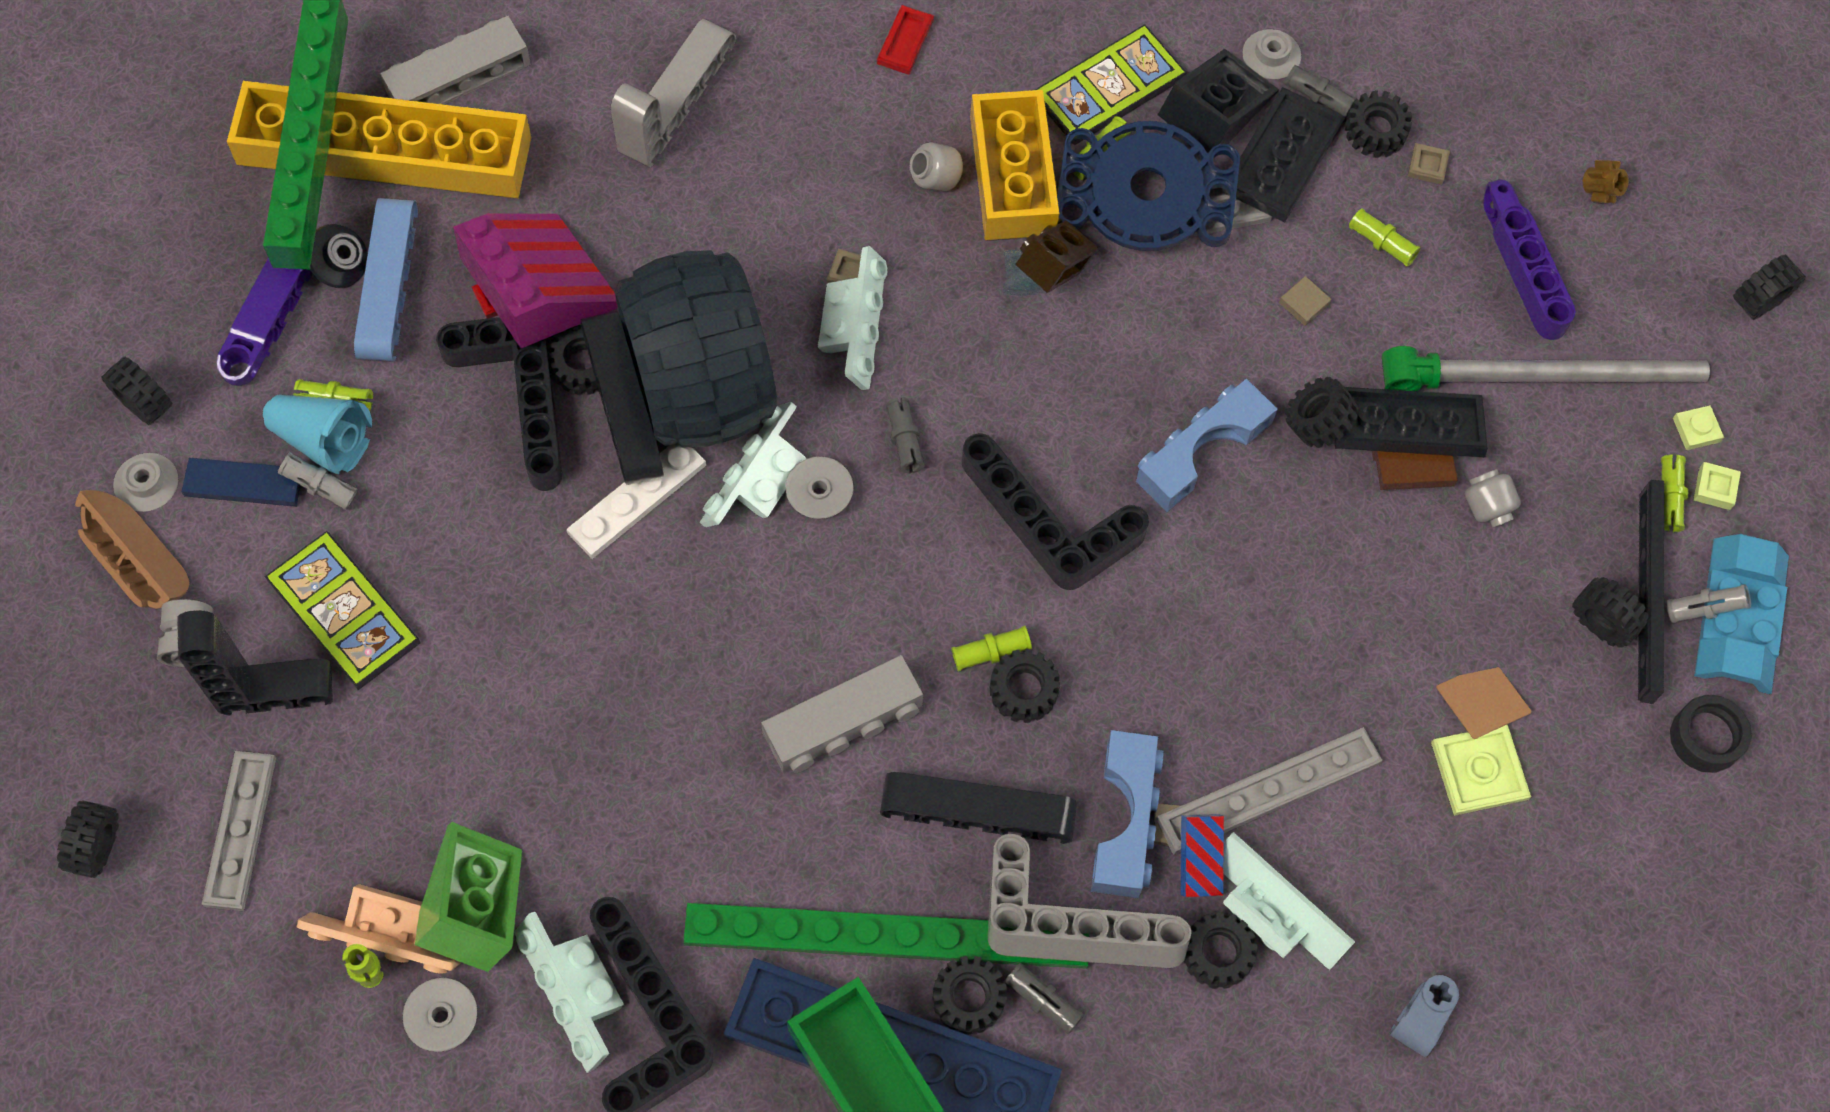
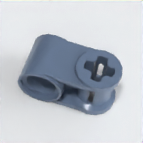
(1422, 1019)

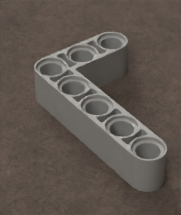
(646, 120)
(1071, 923)

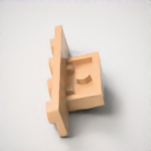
(379, 923)

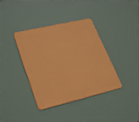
(1483, 701)

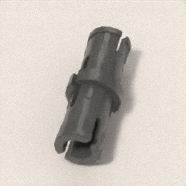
(1299, 81)
(905, 435)
(1044, 998)

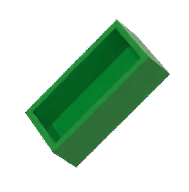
(859, 1055)

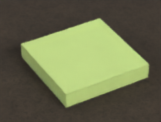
(1480, 770)

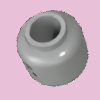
(936, 167)
(1492, 498)

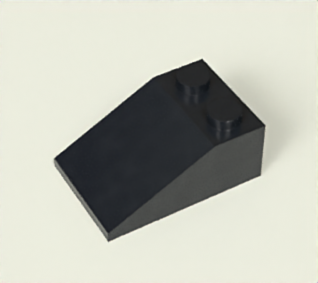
(1216, 100)

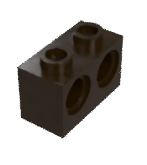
(1055, 255)

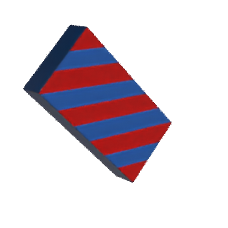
(1202, 855)

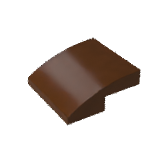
(1414, 470)

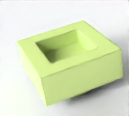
(1698, 427)
(1717, 486)

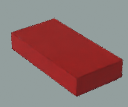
(905, 39)

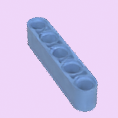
(384, 279)

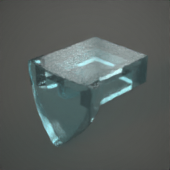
(1016, 280)

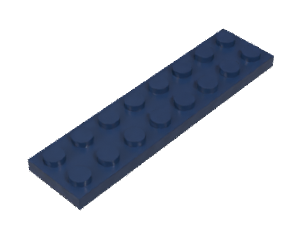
(957, 1067)

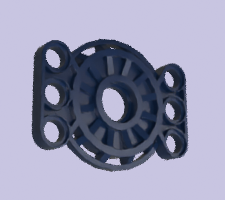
(1184, 198)

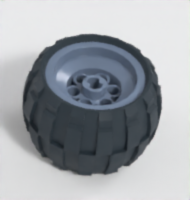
(697, 348)

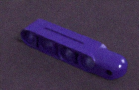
(1527, 273)
(260, 321)

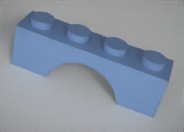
(1237, 416)
(1121, 861)

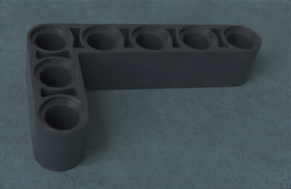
(530, 386)
(1044, 521)
(235, 685)
(656, 1008)

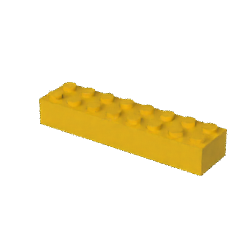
(394, 141)

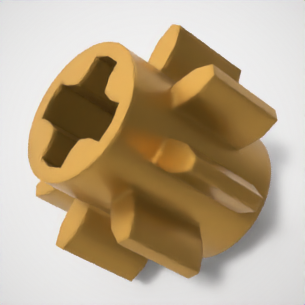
(1605, 181)

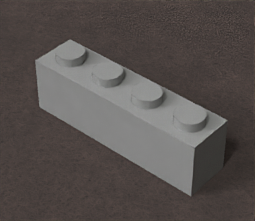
(459, 65)
(842, 715)

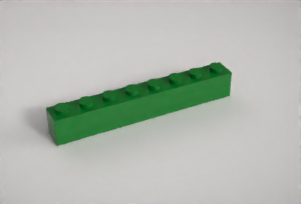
(306, 134)

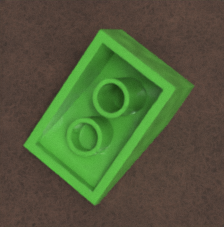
(471, 899)

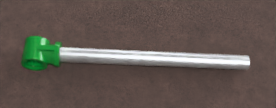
(1408, 371)

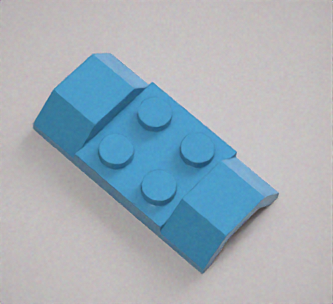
(1745, 640)

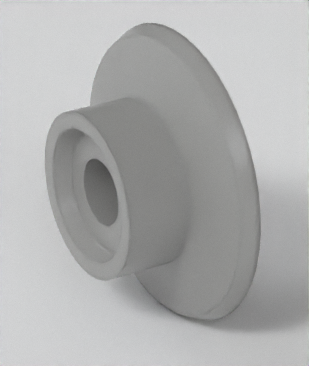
(1268, 63)
(815, 474)
(153, 492)
(427, 1001)

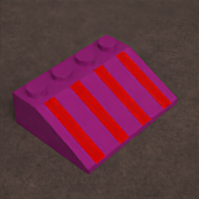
(533, 273)

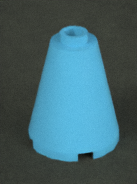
(321, 428)

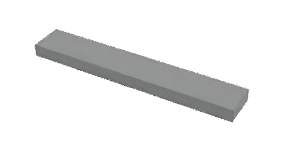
(1278, 785)

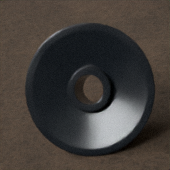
(327, 264)

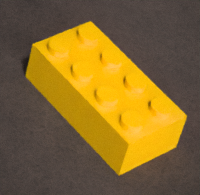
(1013, 164)

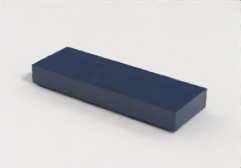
(239, 482)

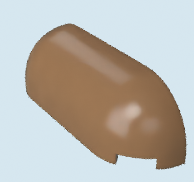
(130, 550)

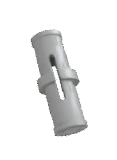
(317, 481)
(1683, 609)

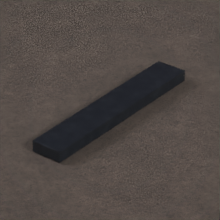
(1651, 592)

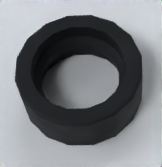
(1691, 753)

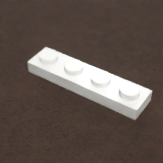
(632, 502)

